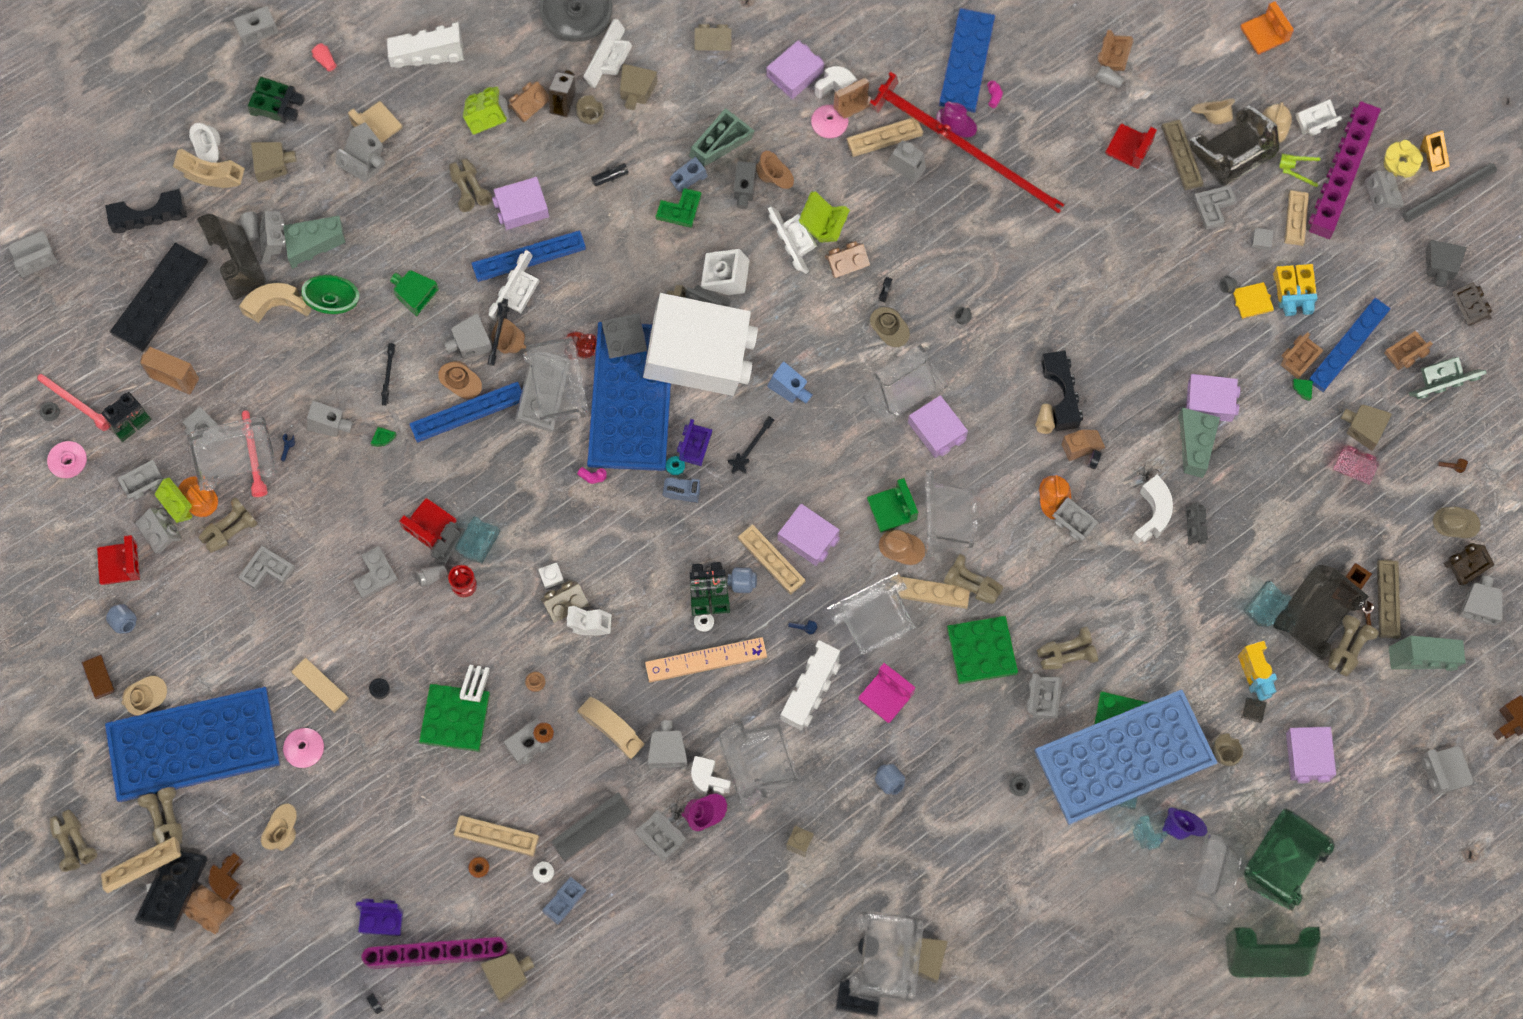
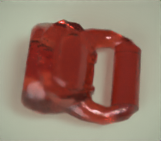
(585, 344)

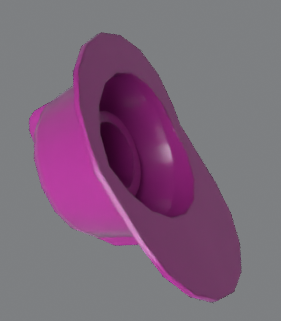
(956, 117)
(705, 811)

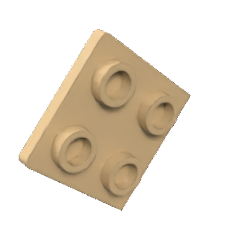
(378, 119)

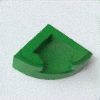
(1303, 388)
(382, 437)

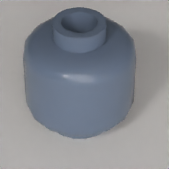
(742, 580)
(121, 618)
(890, 779)

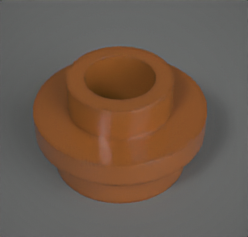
(546, 738)
(478, 861)

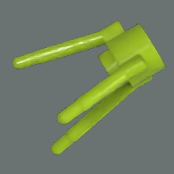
(1288, 161)

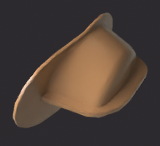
(772, 170)
(510, 339)
(460, 379)
(902, 547)

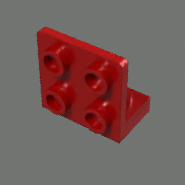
(1130, 145)
(427, 523)
(118, 562)

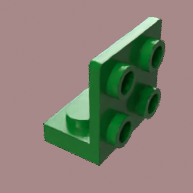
(893, 507)

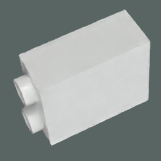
(699, 345)

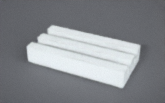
(477, 671)

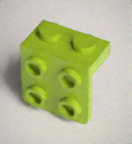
(483, 110)
(822, 219)

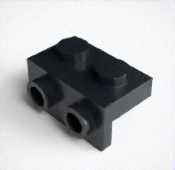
(854, 1004)

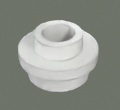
(704, 627)
(543, 878)

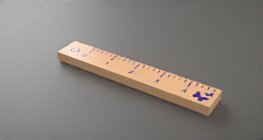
(706, 660)

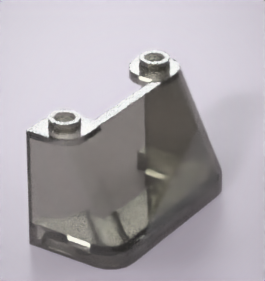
(1238, 148)
(243, 271)
(1319, 609)

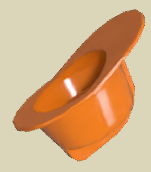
(1053, 493)
(202, 502)

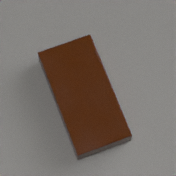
(98, 677)

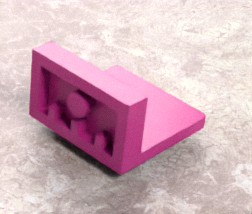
(887, 693)

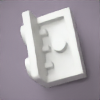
(1317, 117)

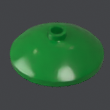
(330, 294)

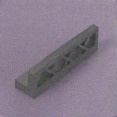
(591, 827)

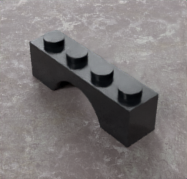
(168, 208)
(1057, 368)

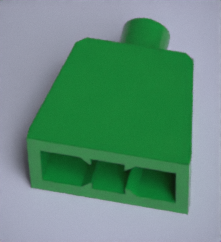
(414, 290)

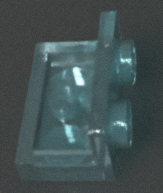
(477, 540)
(1267, 605)
(1144, 833)

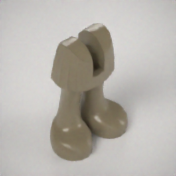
(467, 201)
(213, 532)
(984, 587)
(1365, 633)
(1052, 648)
(151, 803)
(71, 828)

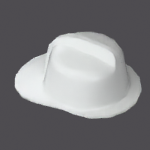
(205, 142)

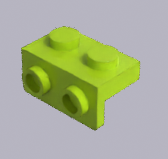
(173, 501)

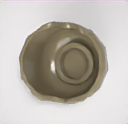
(589, 110)
(1227, 750)

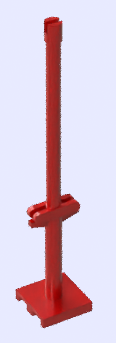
(945, 132)

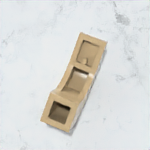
(220, 175)
(272, 295)
(611, 725)

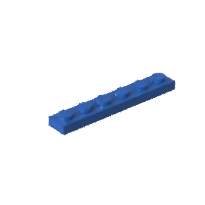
(540, 252)
(1349, 344)
(466, 412)

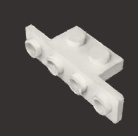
(609, 55)
(796, 237)
(518, 288)

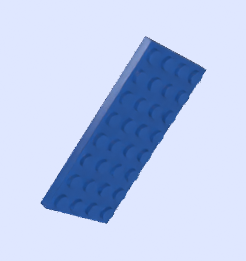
(627, 412)
(192, 744)

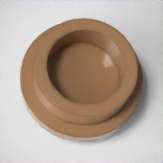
(535, 681)

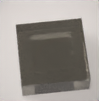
(1253, 710)

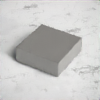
(1262, 239)

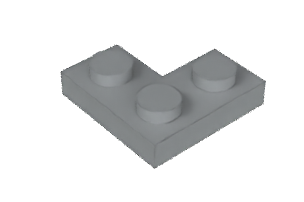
(1210, 204)
(265, 563)
(380, 574)

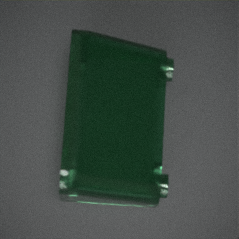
(1286, 859)
(1256, 960)

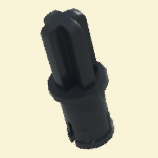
(609, 175)

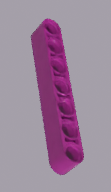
(425, 949)

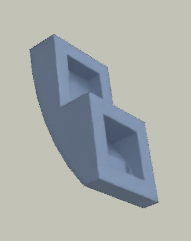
(564, 901)

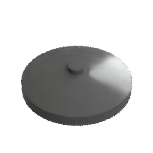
(576, 18)

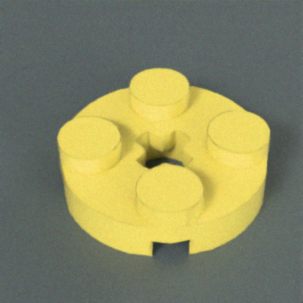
(1406, 150)

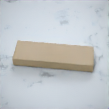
(1296, 218)
(319, 685)

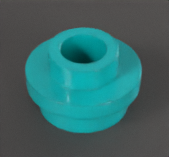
(672, 470)

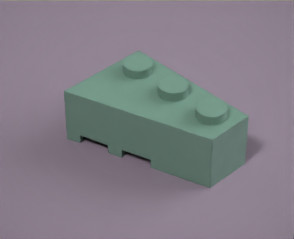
(720, 138)
(312, 237)
(1197, 438)
(1427, 653)

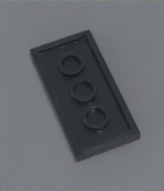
(171, 891)

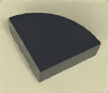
(887, 284)

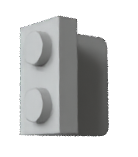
(32, 254)
(1446, 770)

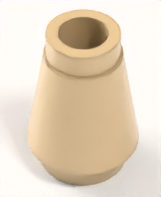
(1045, 419)

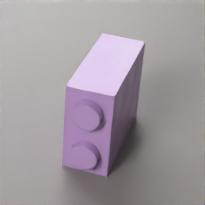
(795, 69)
(520, 203)
(1213, 396)
(938, 427)
(809, 535)
(1311, 754)

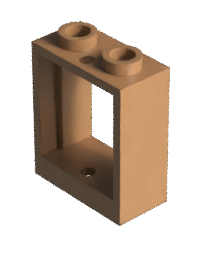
(169, 370)

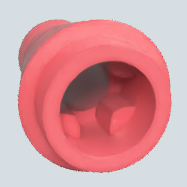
(323, 56)

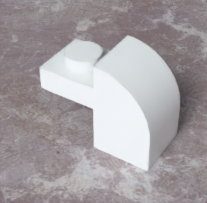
(835, 79)
(588, 622)
(702, 777)

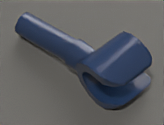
(287, 445)
(810, 628)

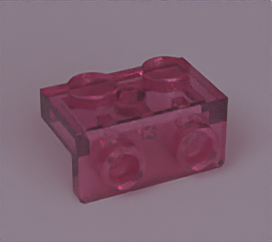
(1356, 465)

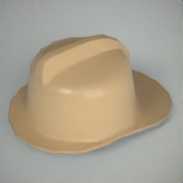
(1216, 112)
(1281, 116)
(144, 695)
(280, 829)

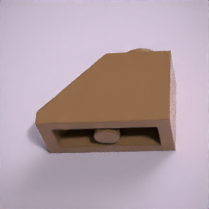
(1081, 443)

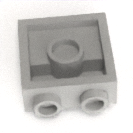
(271, 235)

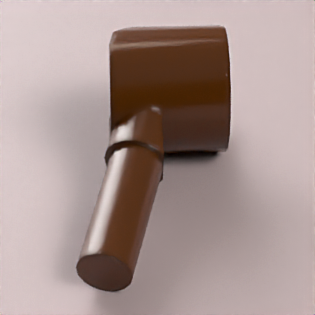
(1459, 467)
(1367, 611)

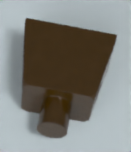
(563, 86)

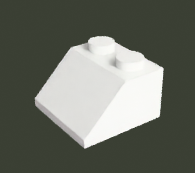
(725, 272)

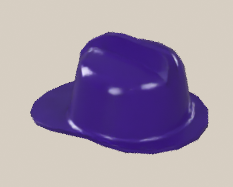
(1183, 824)

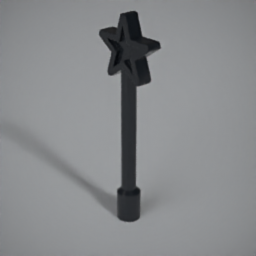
(502, 314)
(385, 392)
(740, 461)

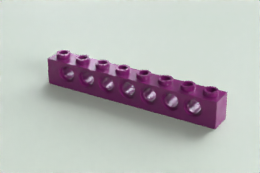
(1325, 226)

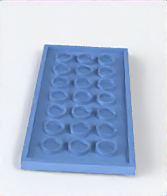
(1125, 757)

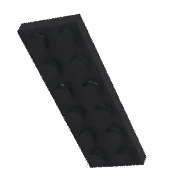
(158, 297)

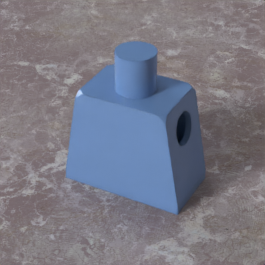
(789, 384)

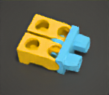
(1296, 288)
(1257, 670)

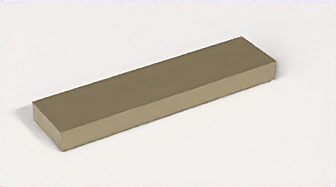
(1182, 155)
(1388, 599)

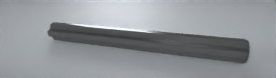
(1449, 192)

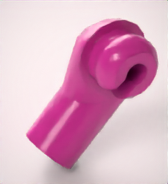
(995, 92)
(592, 478)

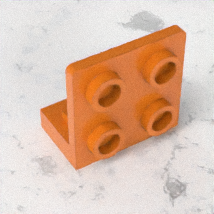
(1268, 29)

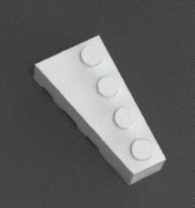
(426, 47)
(811, 686)

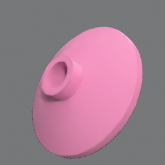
(825, 127)
(61, 454)
(310, 754)

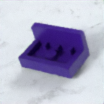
(694, 444)

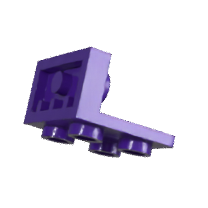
(380, 917)

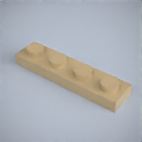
(884, 136)
(771, 559)
(935, 593)
(496, 836)
(140, 864)

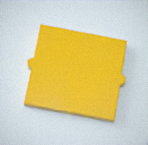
(1253, 300)

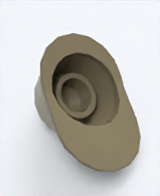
(890, 326)
(1456, 522)

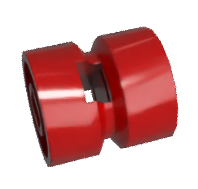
(462, 581)

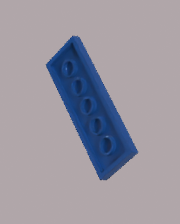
(967, 59)

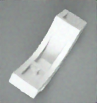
(1161, 502)

